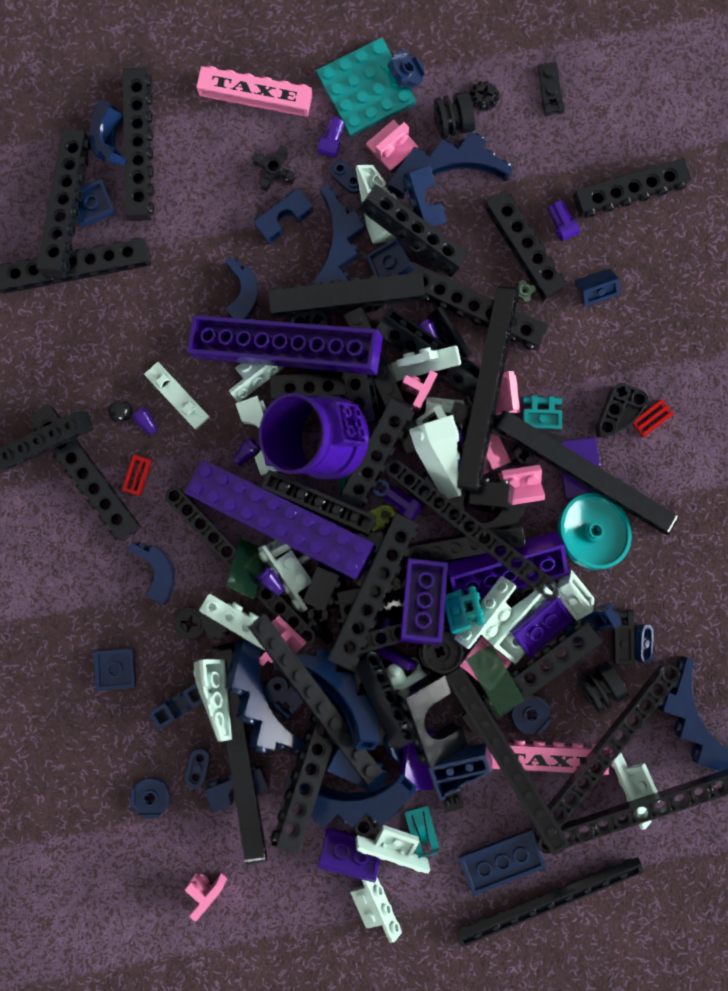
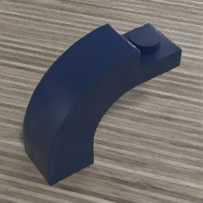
(102, 133)
(248, 298)
(163, 571)
(601, 618)

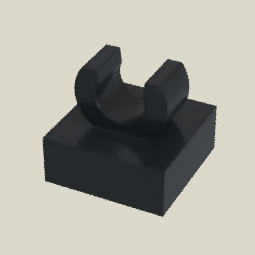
(452, 802)

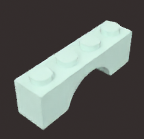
(251, 413)

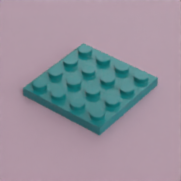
(364, 87)

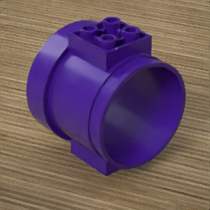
(342, 442)

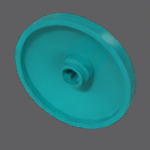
(594, 531)

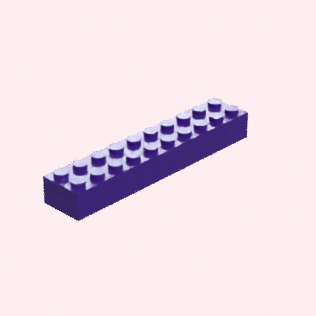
(286, 344)
(280, 520)

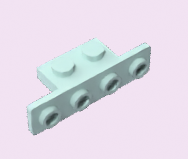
(426, 362)
(253, 377)
(289, 573)
(495, 612)
(230, 616)
(635, 782)
(394, 847)
(376, 909)

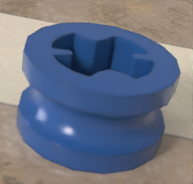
(384, 483)

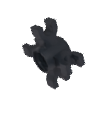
(266, 164)

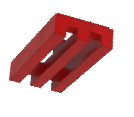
(665, 408)
(143, 478)

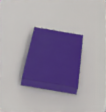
(587, 449)
(541, 626)
(415, 771)
(342, 857)

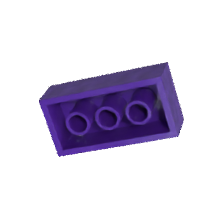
(423, 602)

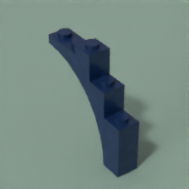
(447, 157)
(345, 229)
(245, 681)
(342, 690)
(690, 727)
(351, 807)

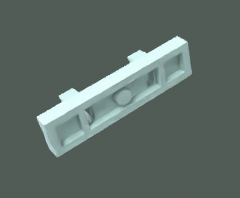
(177, 396)

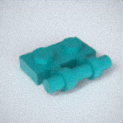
(540, 418)
(457, 610)

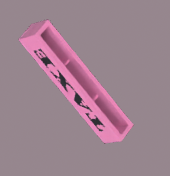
(254, 91)
(551, 757)

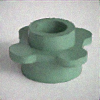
(525, 296)

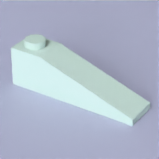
(367, 178)
(438, 451)
(504, 639)
(211, 681)

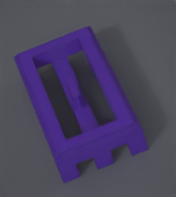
(397, 658)

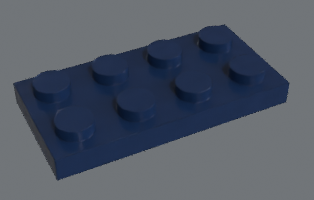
(502, 862)

